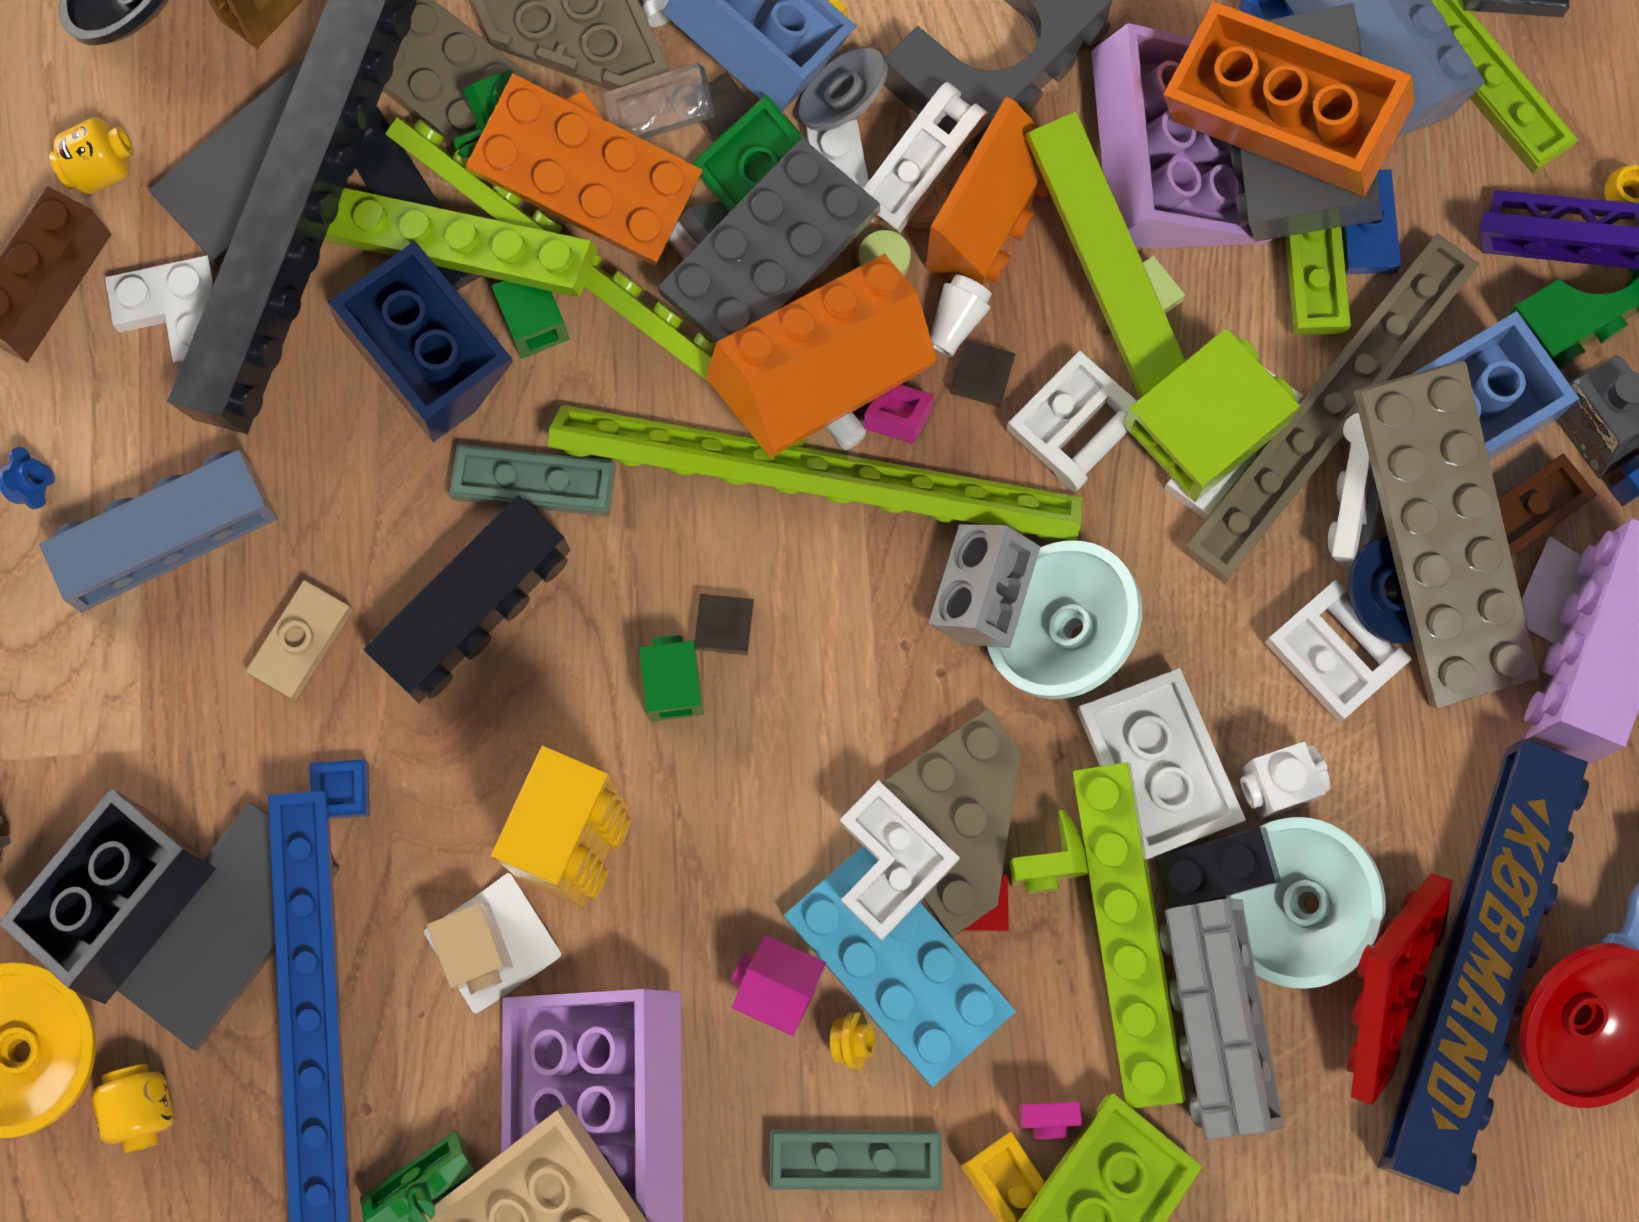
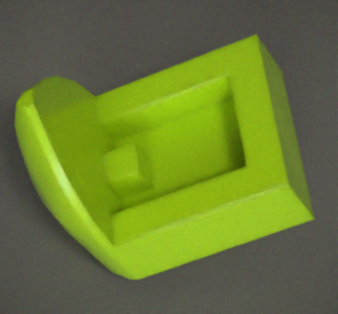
(1043, 871)

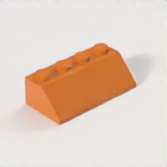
(823, 355)

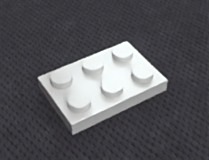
(1172, 760)

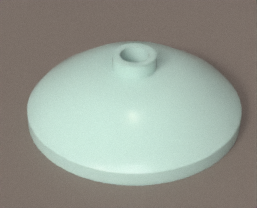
(1072, 588)
(1324, 946)

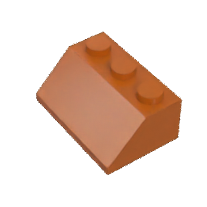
(988, 202)

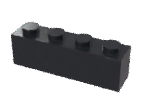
(469, 600)

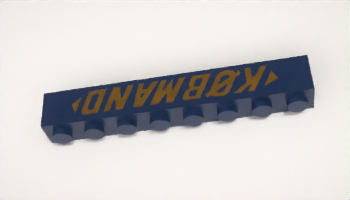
(1484, 968)

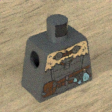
(1606, 416)

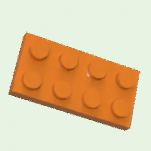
(583, 169)

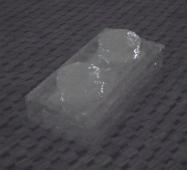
(661, 102)

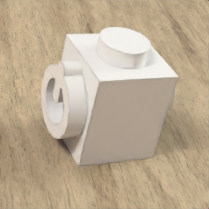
(1284, 780)

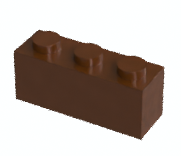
(45, 268)

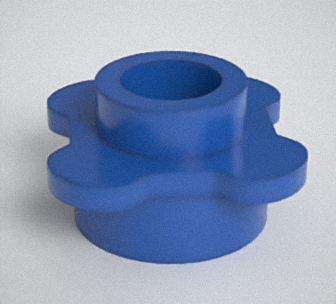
(25, 479)

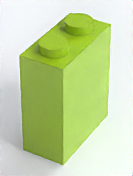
(1211, 414)

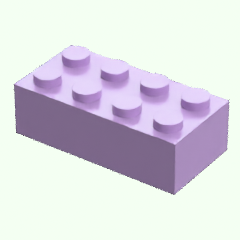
(1595, 666)

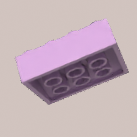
(1164, 176)
(618, 1071)

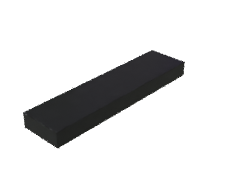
(392, 174)

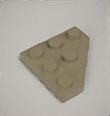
(586, 39)
(966, 798)

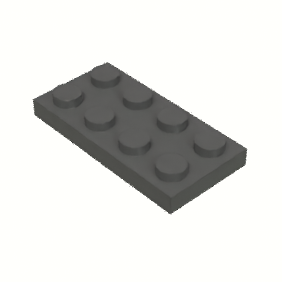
(770, 244)

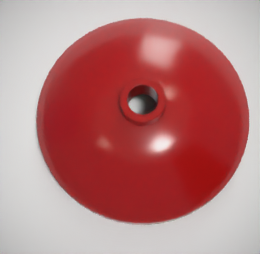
(1585, 1027)

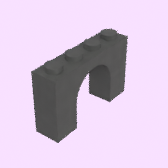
(1061, 30)
(1284, 200)

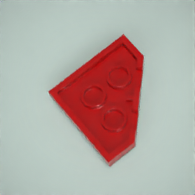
(1395, 985)

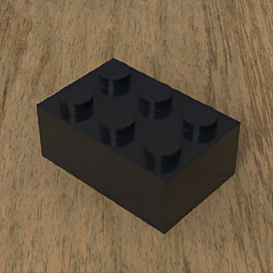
(107, 897)

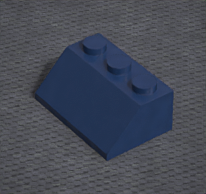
(422, 340)

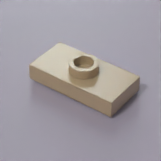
(299, 640)

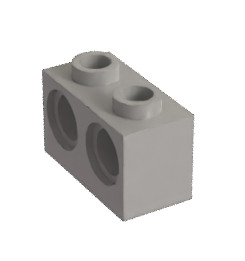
(984, 585)

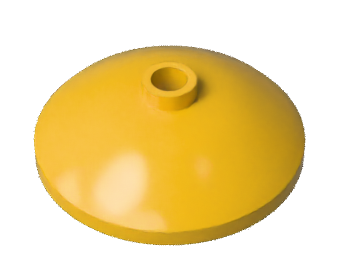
(61, 1044)

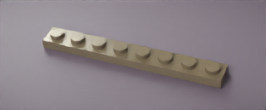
(1319, 422)

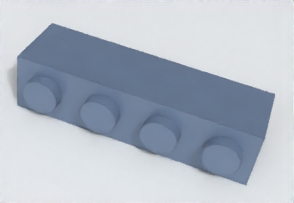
(157, 530)

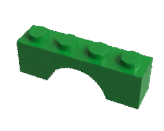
(1570, 318)

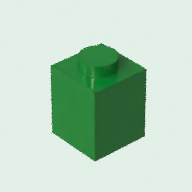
(531, 317)
(671, 678)

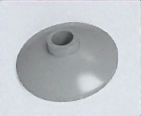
(843, 89)

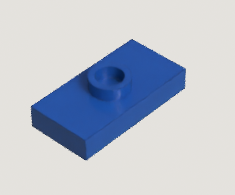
(1374, 244)

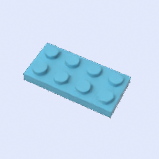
(909, 984)

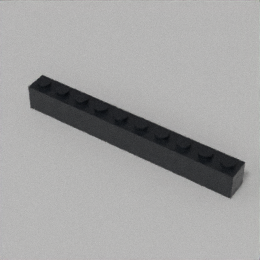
(289, 212)

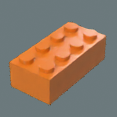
(1290, 98)

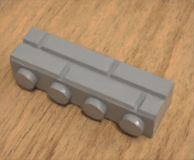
(1222, 1019)

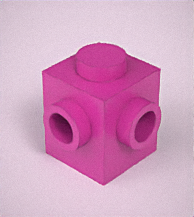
(776, 984)

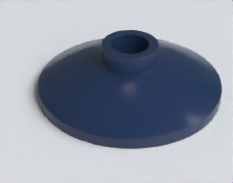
(1379, 612)

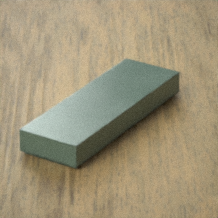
(539, 478)
(855, 1160)

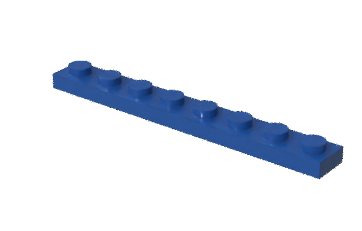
(309, 1008)

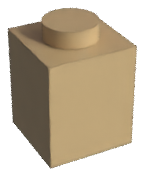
(470, 948)

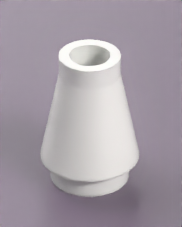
(958, 312)

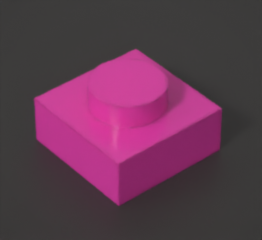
(899, 413)
(1049, 1119)

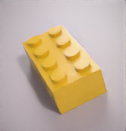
(563, 828)

